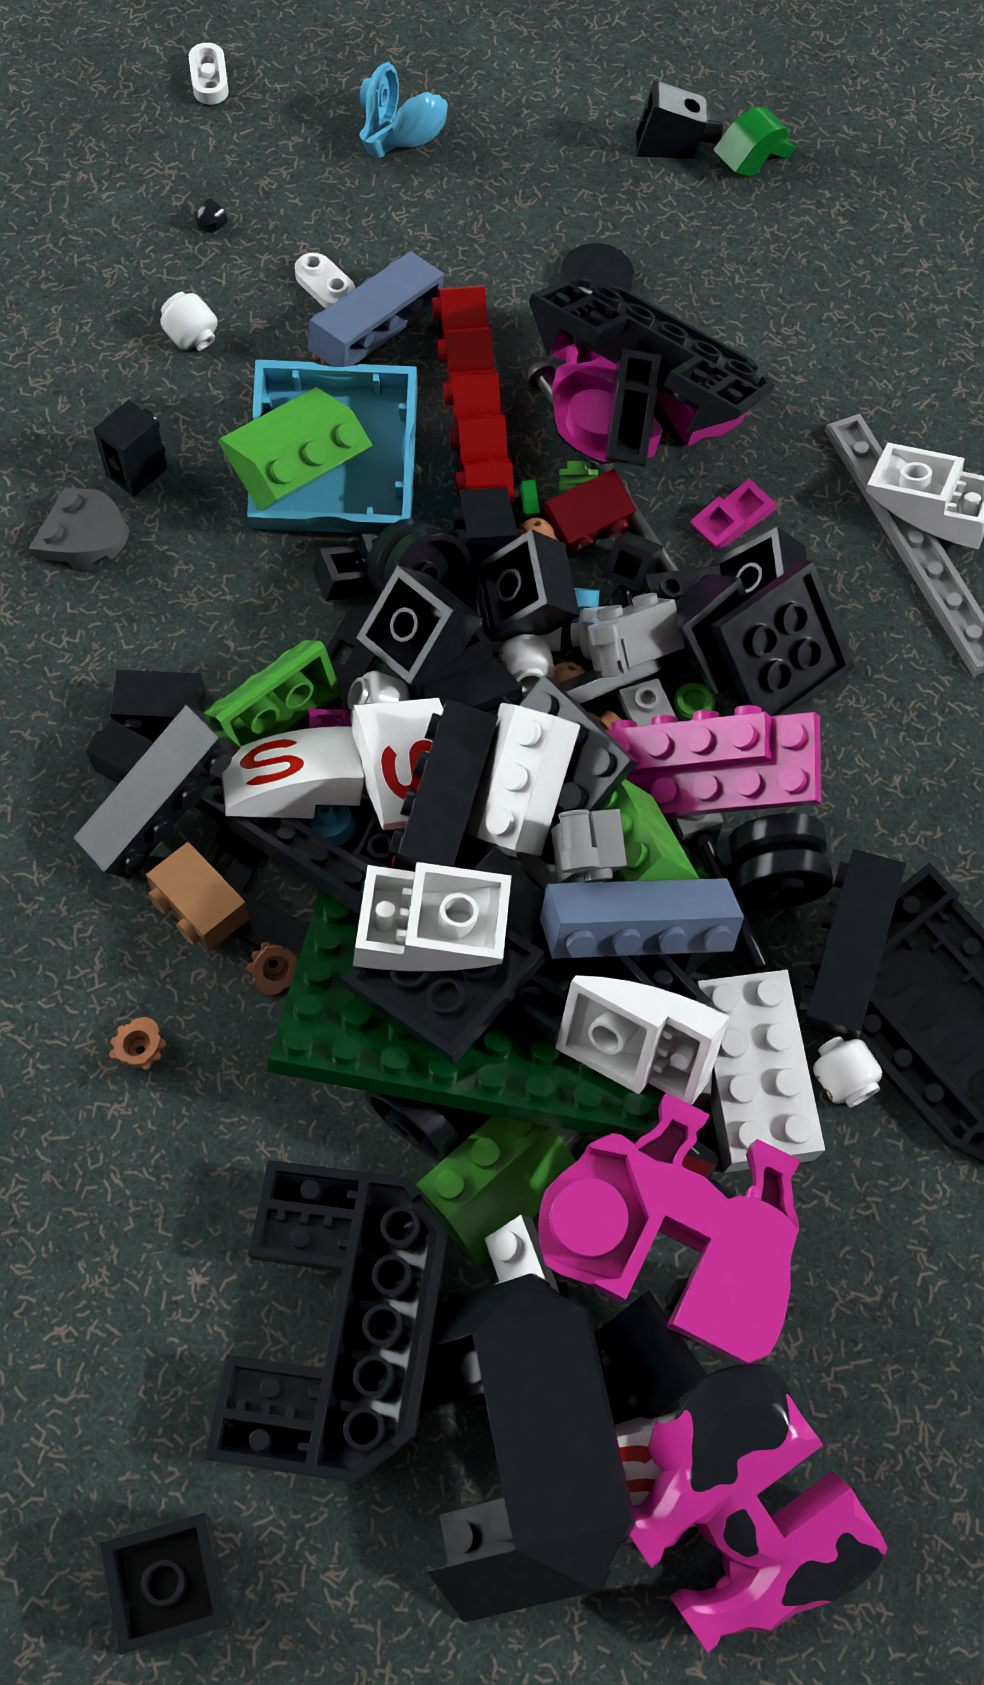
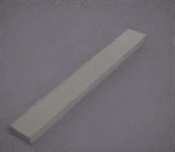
(917, 548)

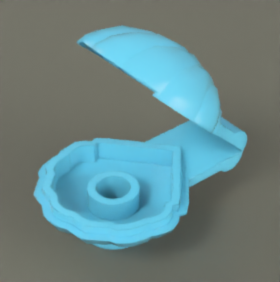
(414, 122)

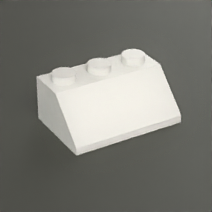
(522, 778)

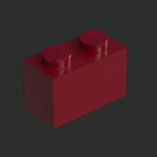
(589, 512)

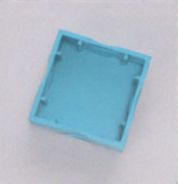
(374, 486)

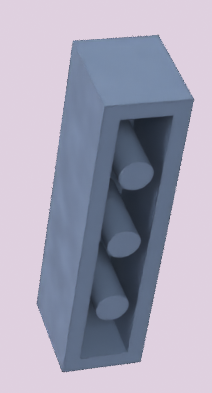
(374, 311)
(640, 918)

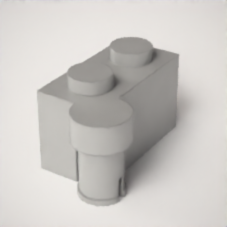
(632, 634)
(588, 845)

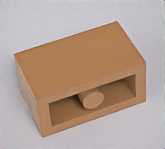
(197, 897)

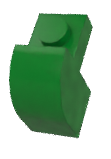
(752, 140)

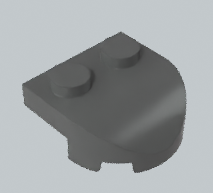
(81, 529)

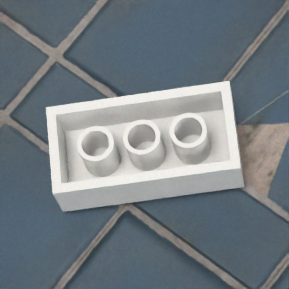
(761, 1071)

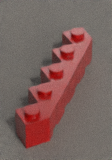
(472, 389)

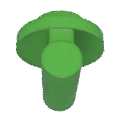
(575, 475)

